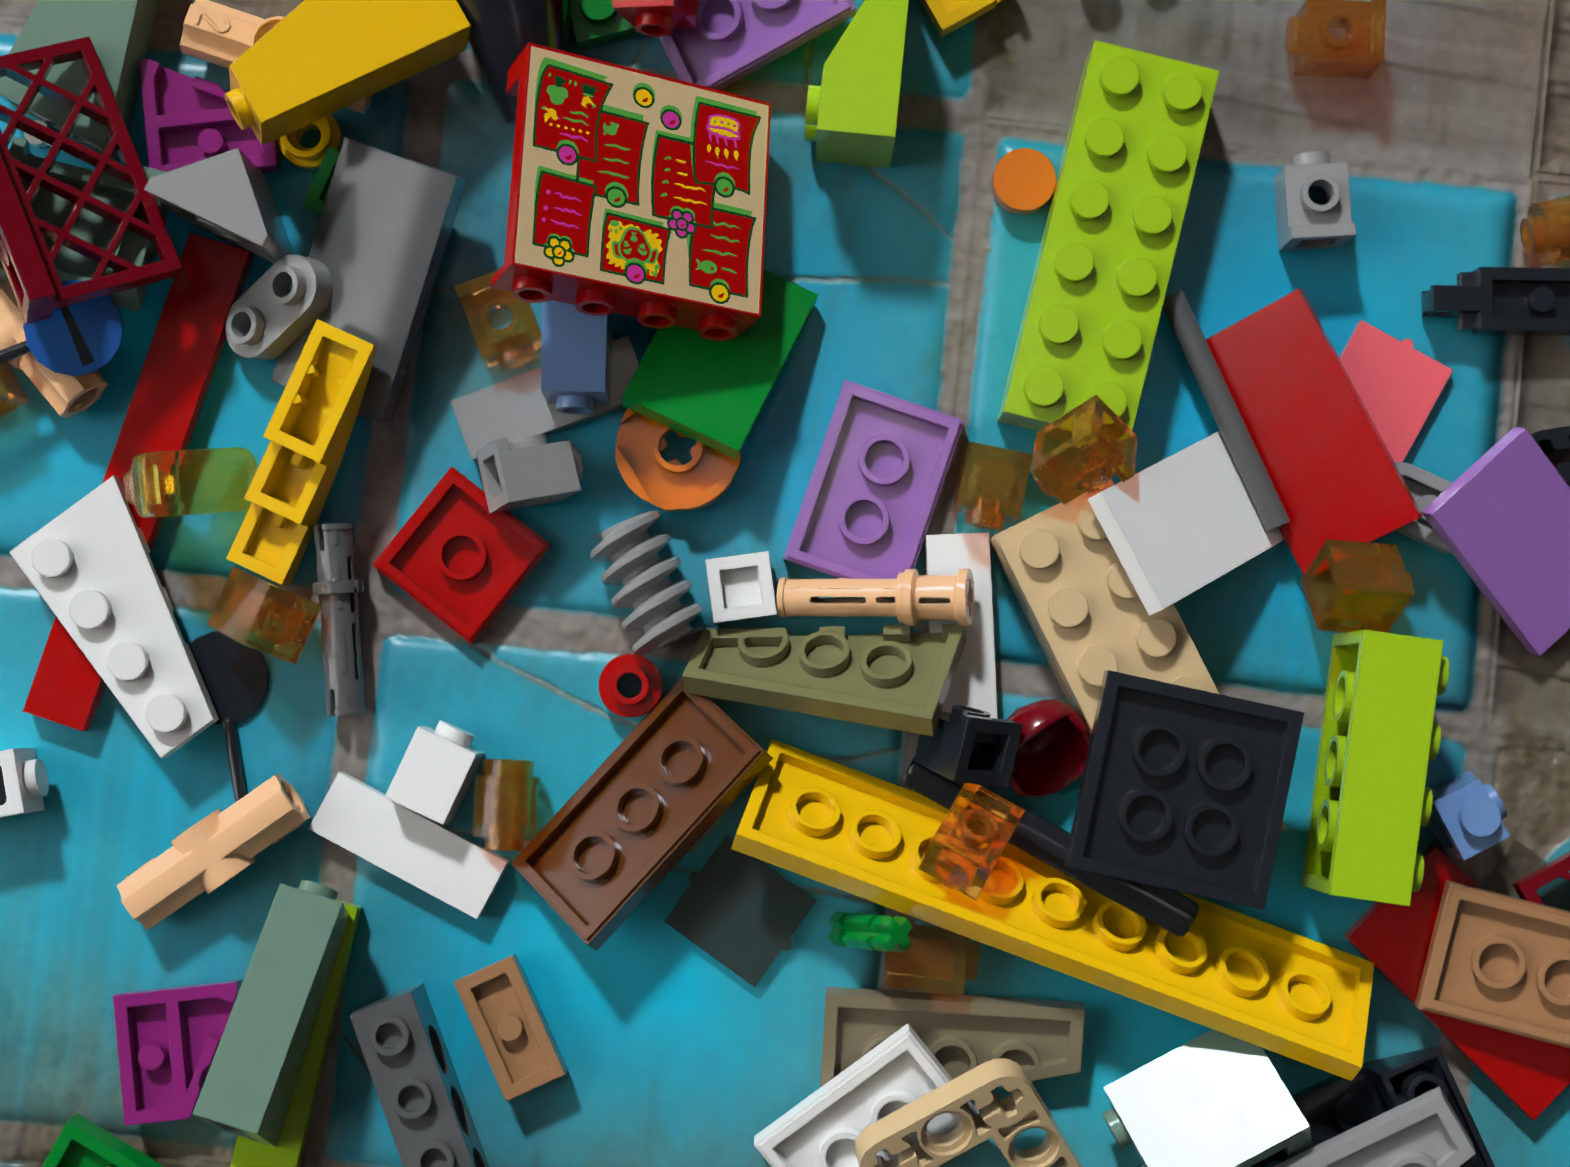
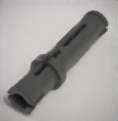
(340, 619)

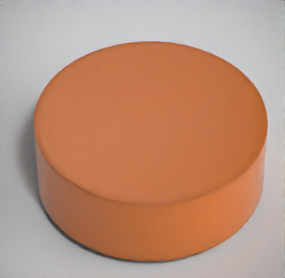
(1023, 181)

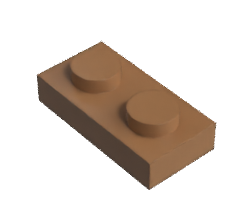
(510, 1027)

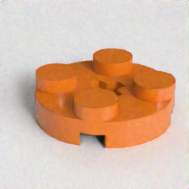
(664, 483)

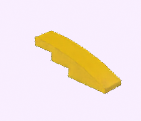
(303, 453)

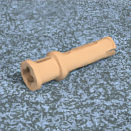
(915, 597)

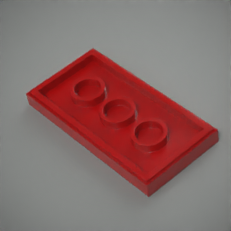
(1311, 429)
(1398, 942)

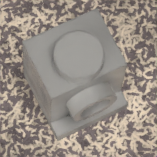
(1300, 220)
(528, 472)

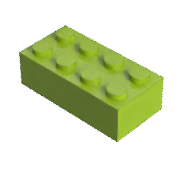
(1374, 766)

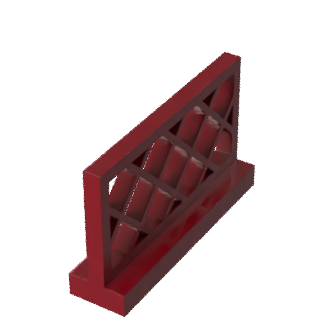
(22, 243)

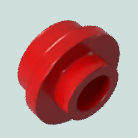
(651, 685)

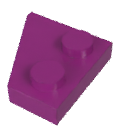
(192, 122)
(168, 1046)

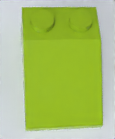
(860, 89)

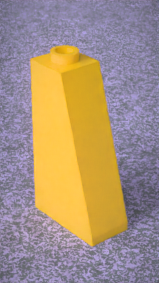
(336, 55)

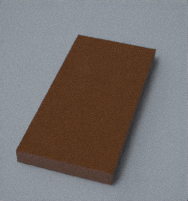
(640, 813)

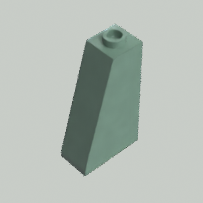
(120, 38)
(274, 1015)

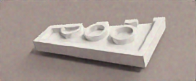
(108, 597)

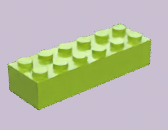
(1109, 236)

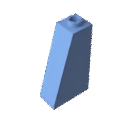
(575, 358)

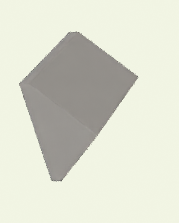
(228, 200)

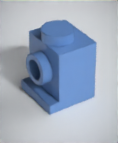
(1466, 817)

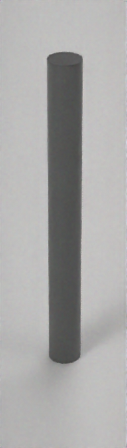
(1225, 411)

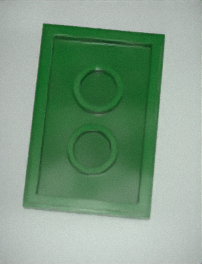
(720, 387)

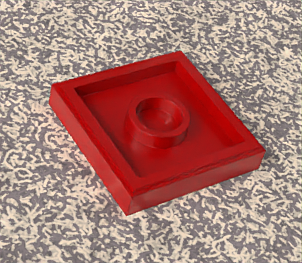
(461, 556)

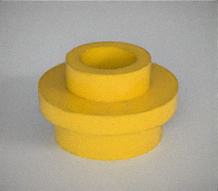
(311, 157)

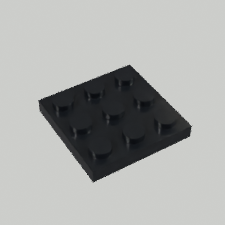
(1184, 789)

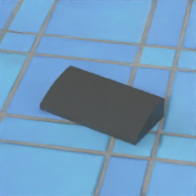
(384, 250)

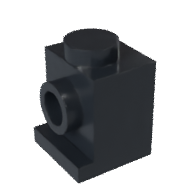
(971, 747)

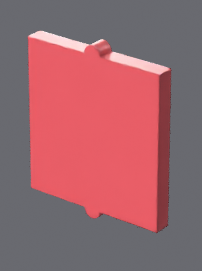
(1393, 383)

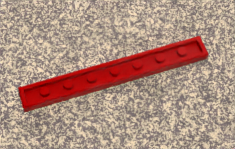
(157, 420)

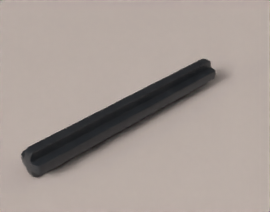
(1050, 844)

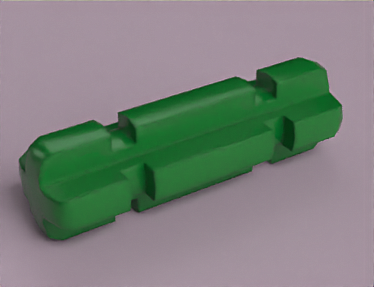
(870, 932)

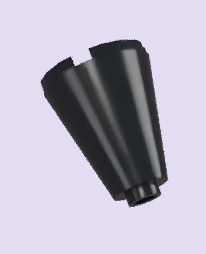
(504, 29)

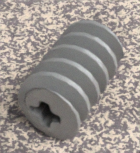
(645, 583)

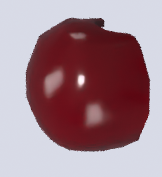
(1049, 748)

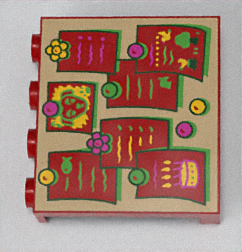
(635, 195)

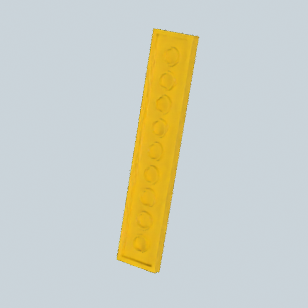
(1220, 974)

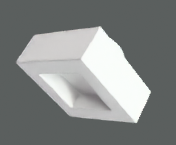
(741, 587)

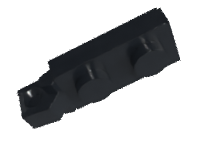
(1504, 301)

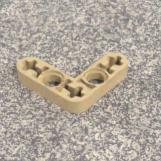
(997, 1119)

